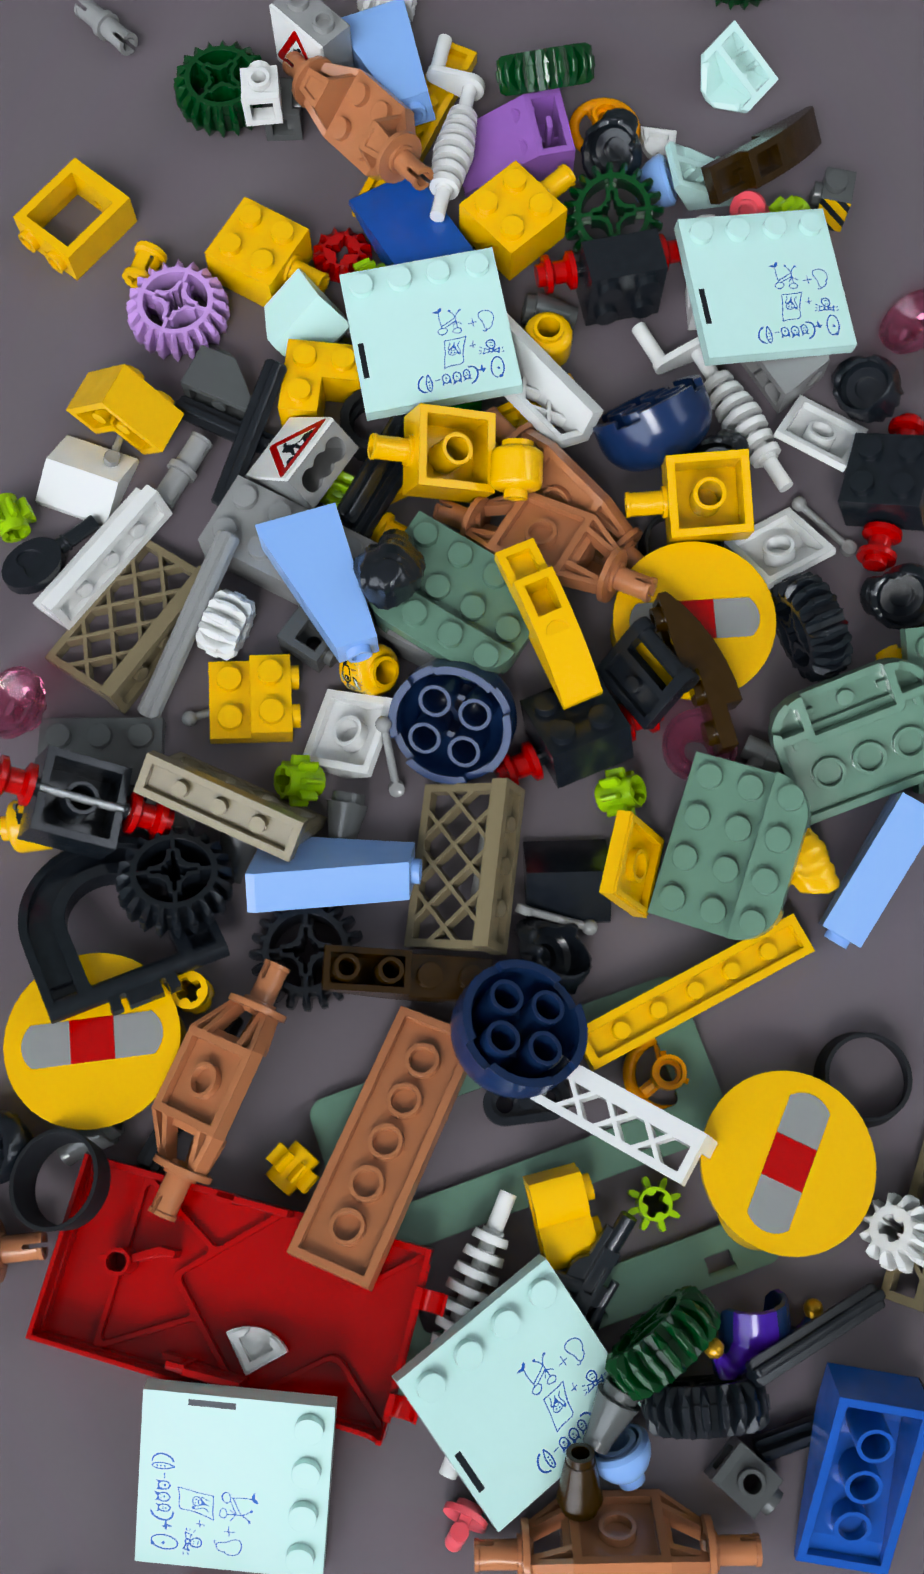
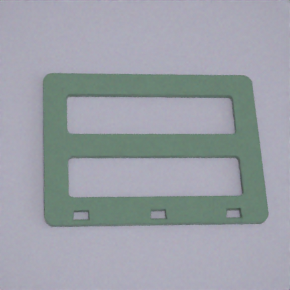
(642, 1278)

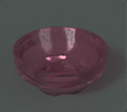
(903, 324)
(17, 690)
(678, 733)

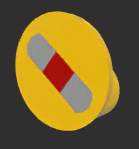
(719, 592)
(94, 1064)
(788, 1164)

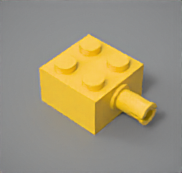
(517, 216)
(261, 252)
(442, 452)
(701, 497)

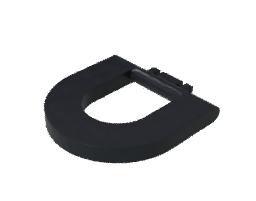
(54, 959)

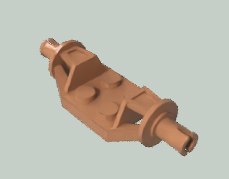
(359, 119)
(573, 486)
(563, 536)
(209, 1086)
(623, 1538)

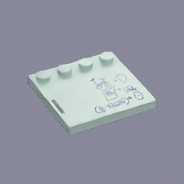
(764, 286)
(430, 333)
(509, 1389)
(234, 1477)

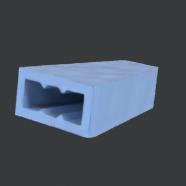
(388, 52)
(318, 569)
(876, 871)
(333, 874)

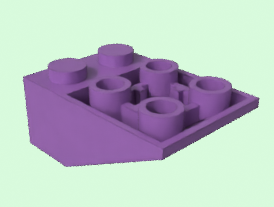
(526, 130)

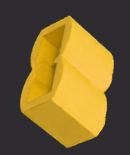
(562, 1213)

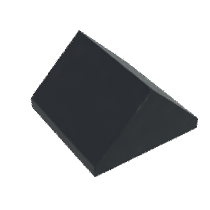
(566, 878)

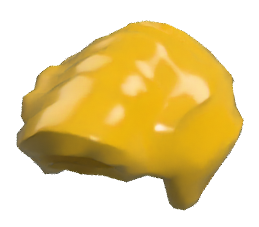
(814, 870)

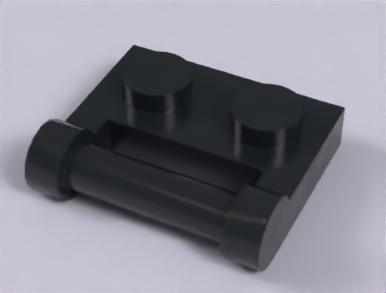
(637, 683)

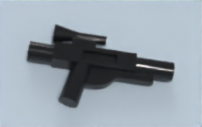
(590, 1270)

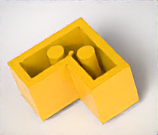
(316, 375)
(125, 403)

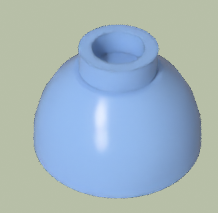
(659, 171)
(626, 1459)

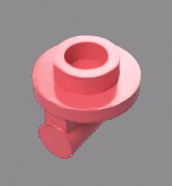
(748, 203)
(467, 1517)

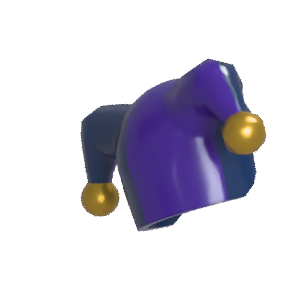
(749, 1333)

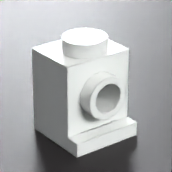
(261, 86)

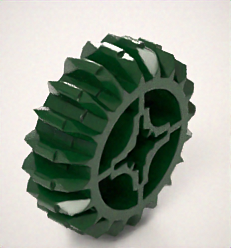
(545, 69)
(218, 74)
(611, 182)
(663, 1343)

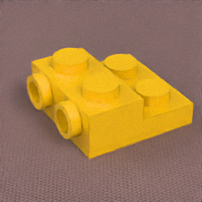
(253, 700)

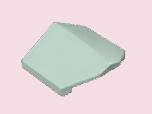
(734, 72)
(688, 178)
(302, 313)

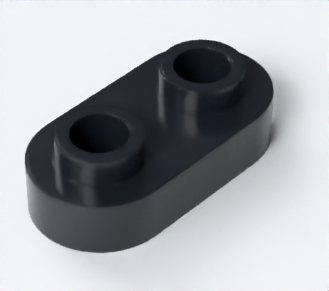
(524, 1110)

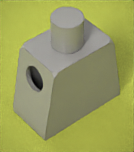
(786, 379)

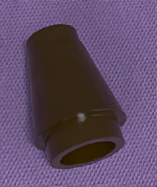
(579, 1485)

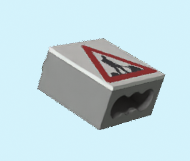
(311, 31)
(304, 459)

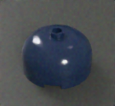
(656, 425)
(450, 739)
(516, 1027)

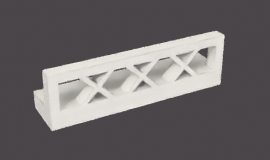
(560, 397)
(103, 557)
(634, 1108)

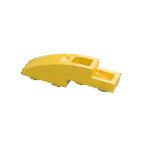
(550, 623)

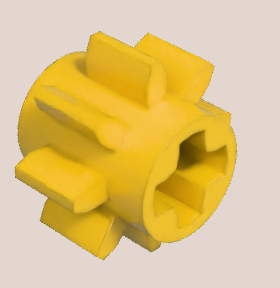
(292, 1168)

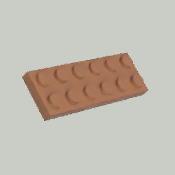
(381, 1152)

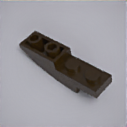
(763, 158)
(695, 648)
(398, 973)

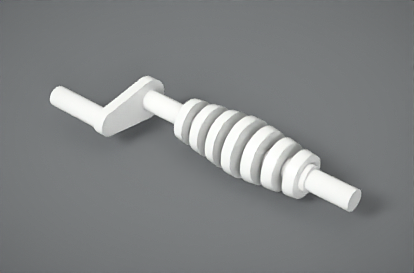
(456, 140)
(731, 404)
(476, 1274)

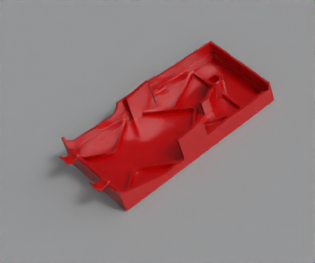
(169, 1291)

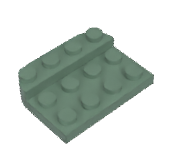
(462, 603)
(853, 736)
(732, 849)

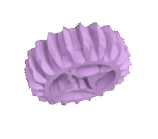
(185, 323)

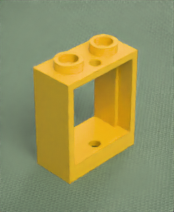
(96, 239)

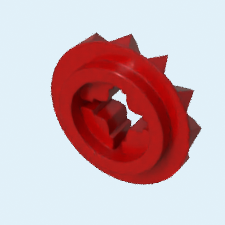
(325, 252)

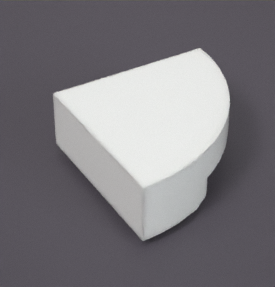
(655, 139)
(255, 1347)

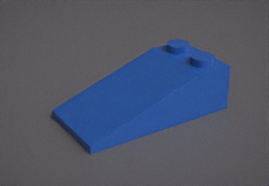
(401, 227)
(860, 1468)

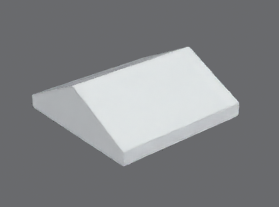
(819, 432)
(81, 483)
(782, 547)
(346, 733)

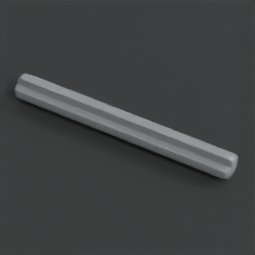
(186, 626)

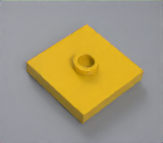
(631, 864)

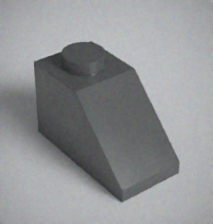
(217, 382)

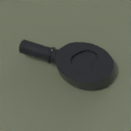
(41, 559)

